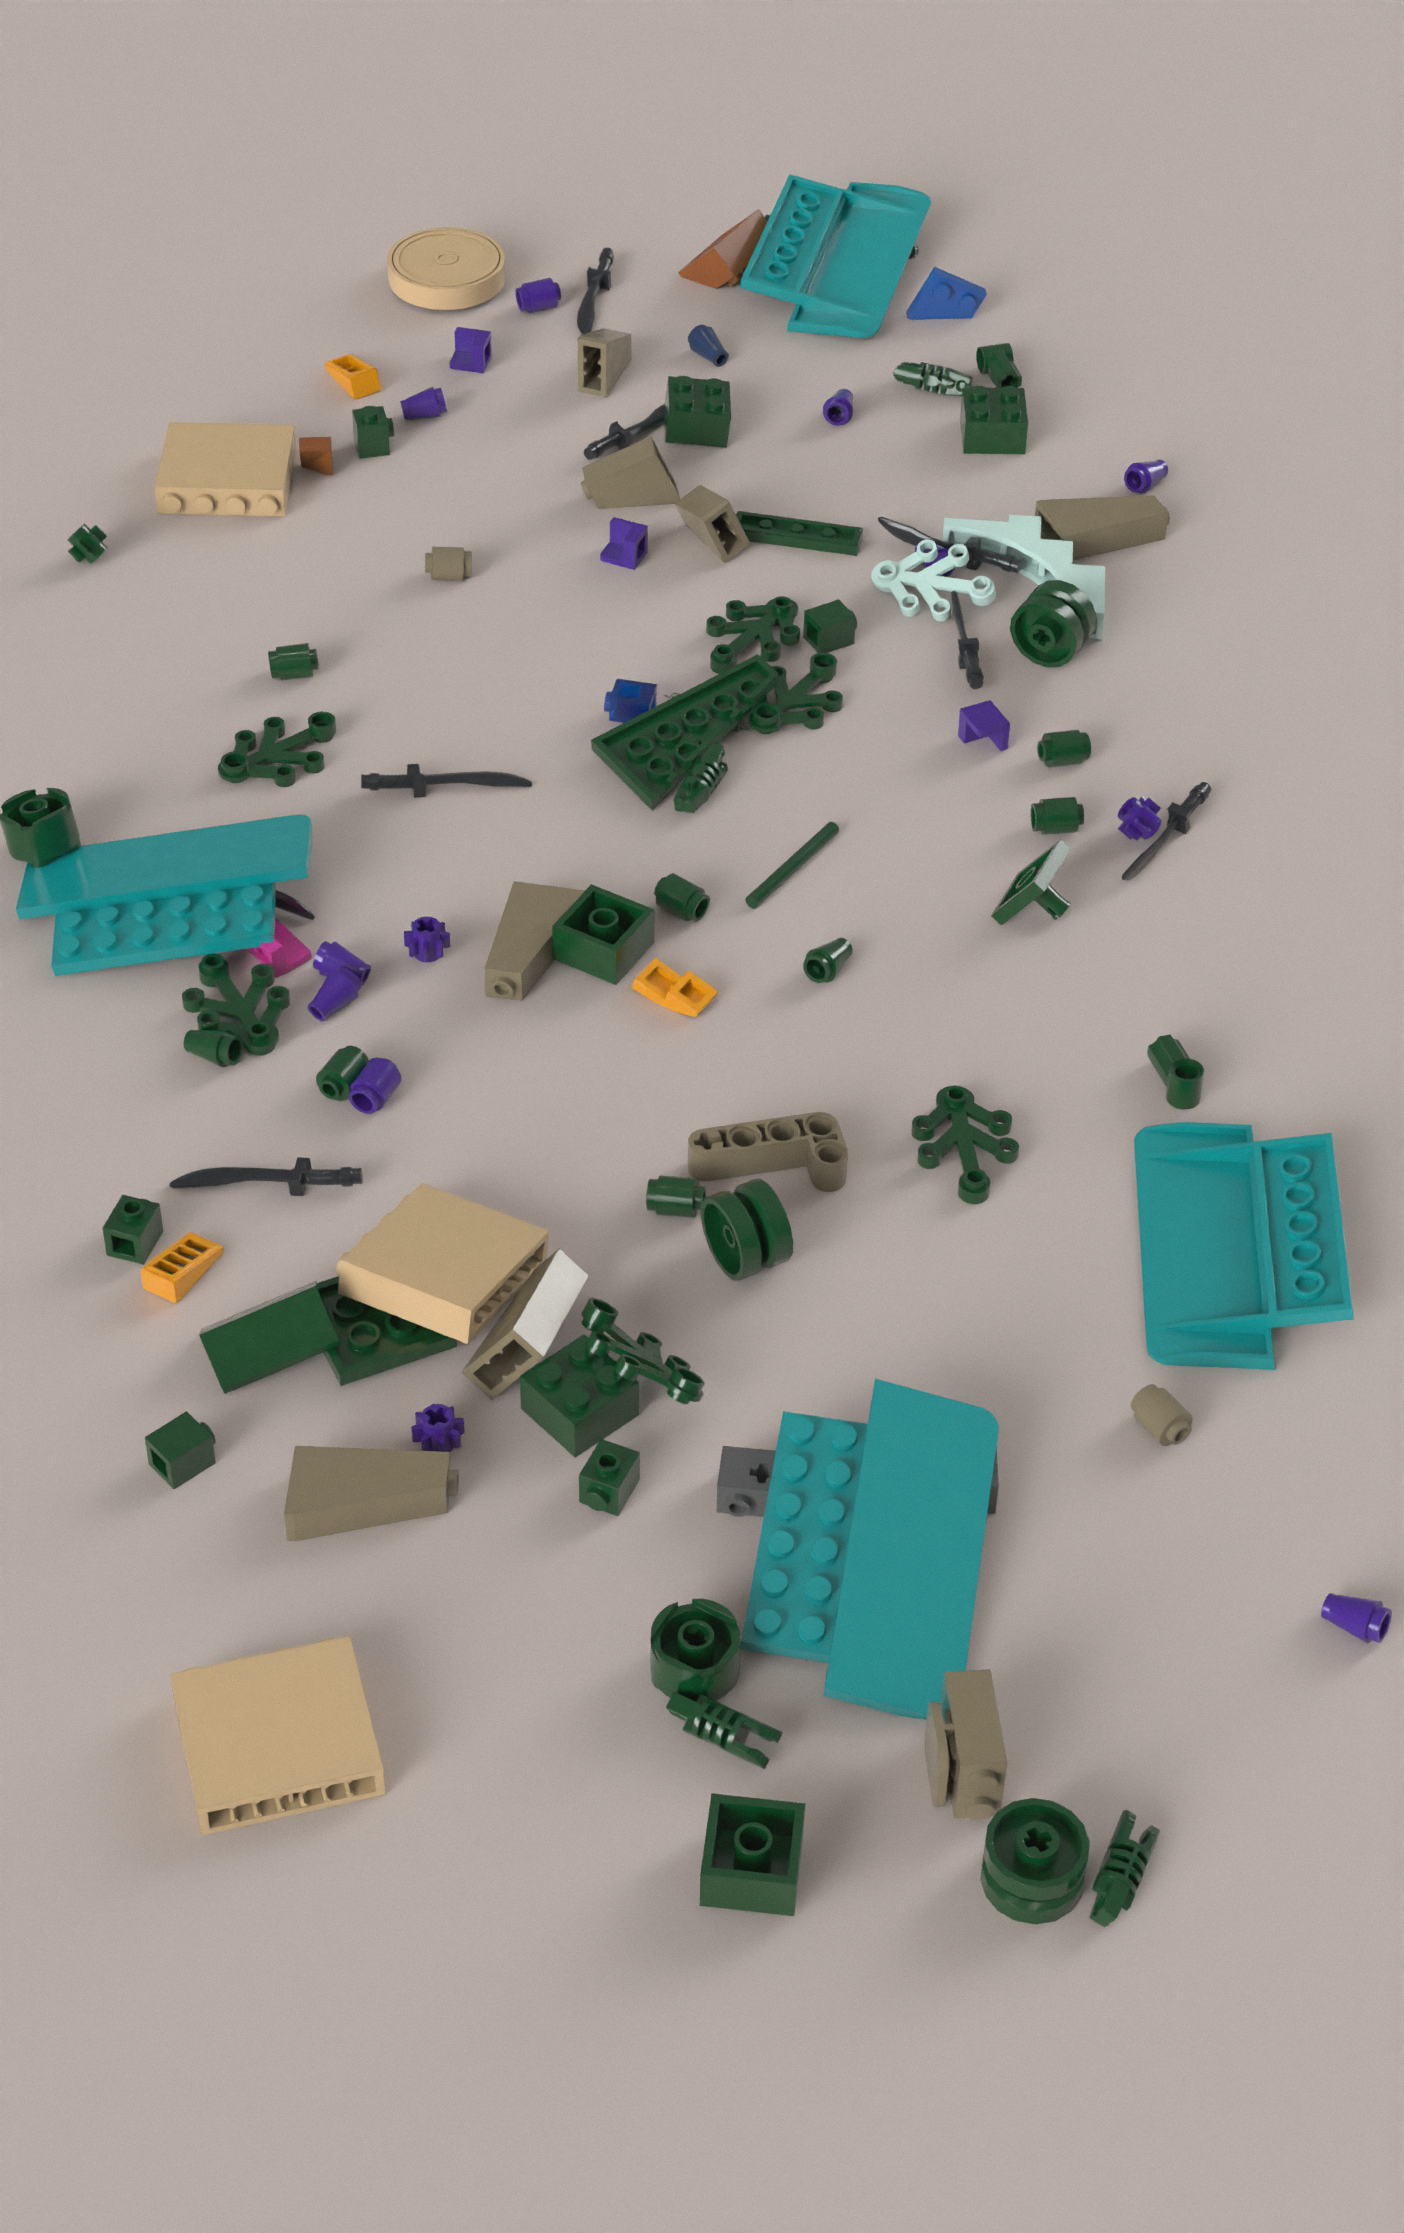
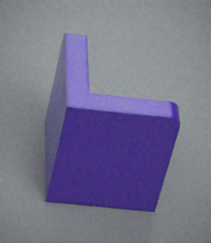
(471, 350)
(627, 544)
(984, 721)

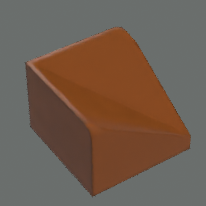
(316, 454)

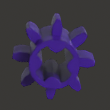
(1139, 818)
(427, 939)
(438, 1428)

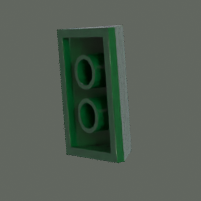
(269, 1337)

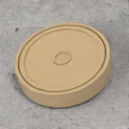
(446, 268)

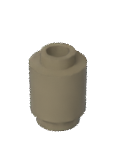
(448, 563)
(1161, 1415)

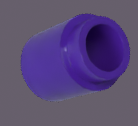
(538, 295)
(374, 1085)

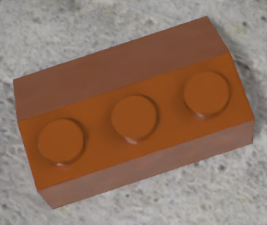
(727, 254)

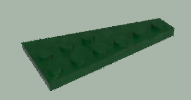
(665, 742)

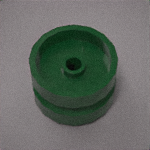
(1053, 623)
(747, 1229)
(1034, 1861)

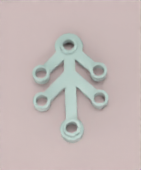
(931, 579)

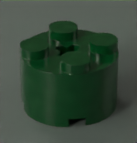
(39, 826)
(695, 1650)

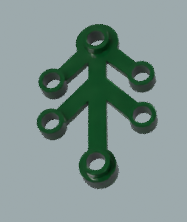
(778, 611)
(771, 717)
(237, 766)
(257, 1035)
(956, 1105)
(639, 1356)

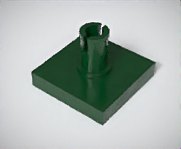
(1033, 885)

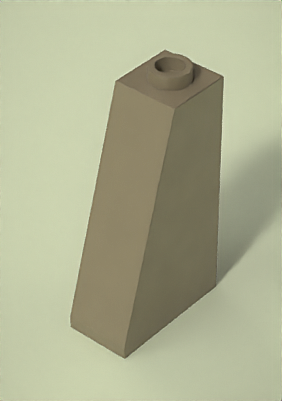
(1103, 522)
(525, 938)
(526, 1325)
(364, 1488)

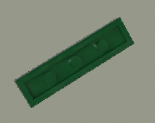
(801, 533)

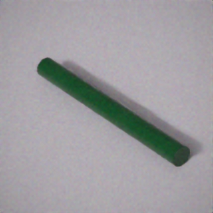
(790, 866)

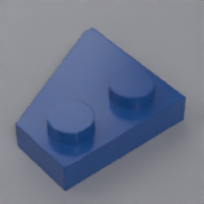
(946, 298)

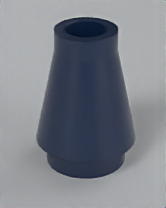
(707, 344)

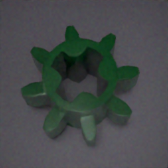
(87, 543)

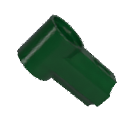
(999, 364)
(1178, 1072)

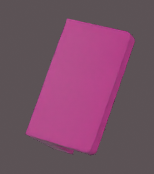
(282, 954)

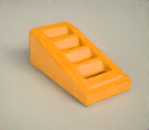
(354, 375)
(173, 1287)

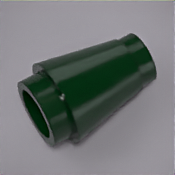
(826, 960)
(216, 1046)

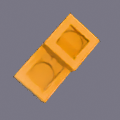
(666, 987)

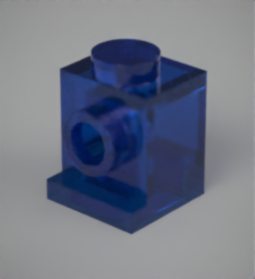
(629, 699)

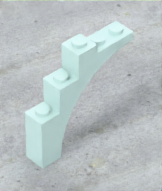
(1040, 557)

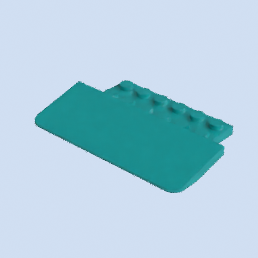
(836, 253)
(167, 893)
(1236, 1241)
(876, 1546)

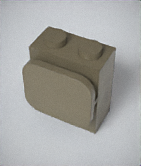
(966, 1746)

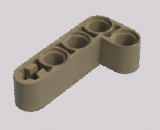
(771, 1146)

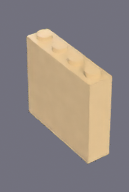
(226, 469)
(442, 1262)
(277, 1735)

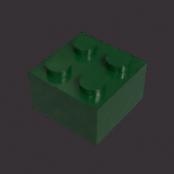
(697, 411)
(993, 420)
(603, 934)
(578, 1397)
(752, 1854)

